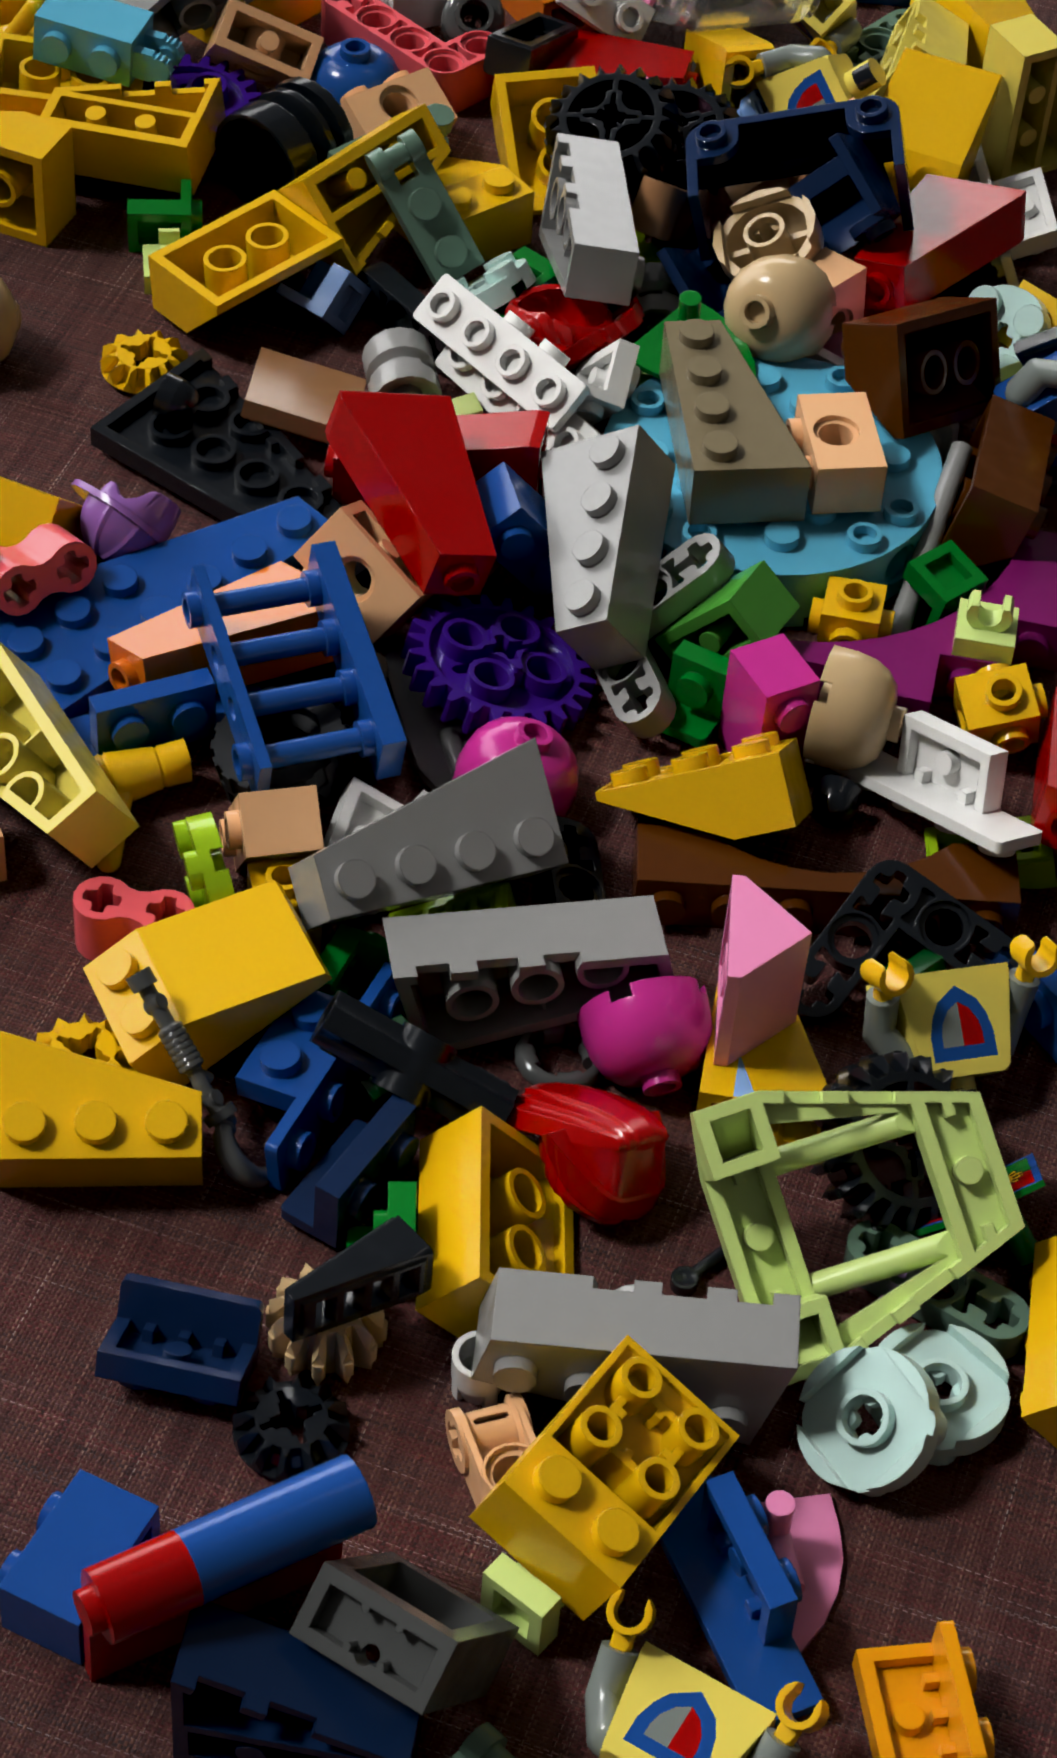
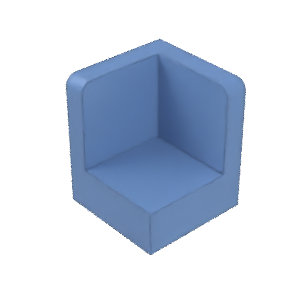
(328, 295)

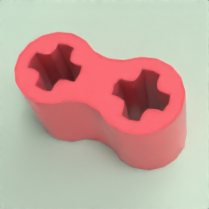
(41, 565)
(110, 910)

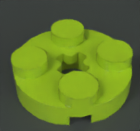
(204, 864)

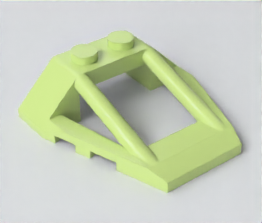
(740, 1184)

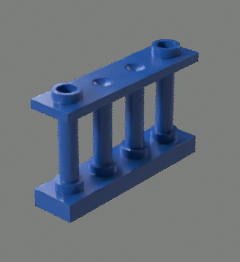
(338, 634)

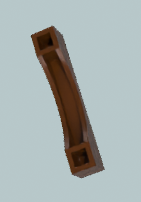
(694, 873)

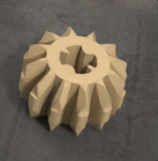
(330, 1350)

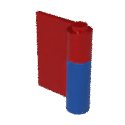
(227, 1557)

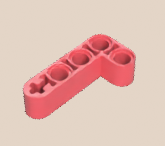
(453, 63)

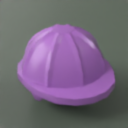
(122, 524)

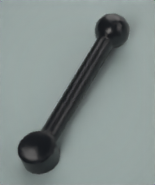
(685, 1279)

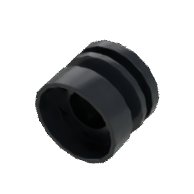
(279, 137)

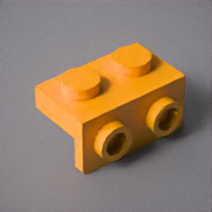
(922, 1699)

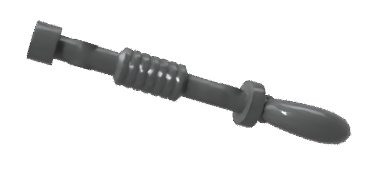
(189, 1062)

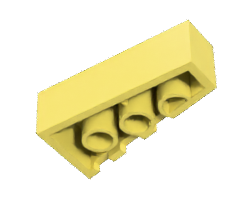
(52, 772)

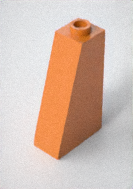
(169, 648)

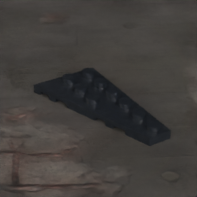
(216, 454)

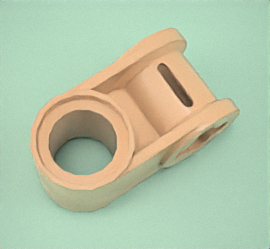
(488, 1441)

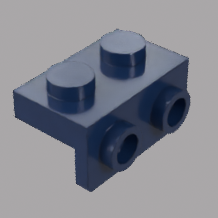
(354, 1173)
(182, 1340)

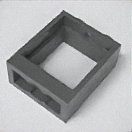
(430, 1637)

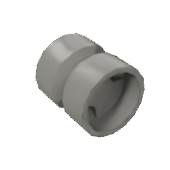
(400, 363)

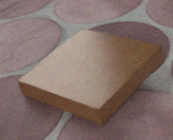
(295, 394)

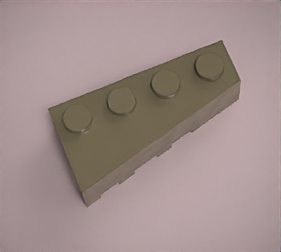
(725, 432)

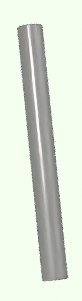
(944, 497)

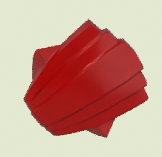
(573, 324)
(596, 1149)

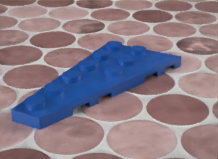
(69, 631)

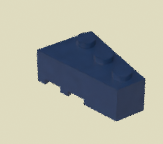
(267, 1695)

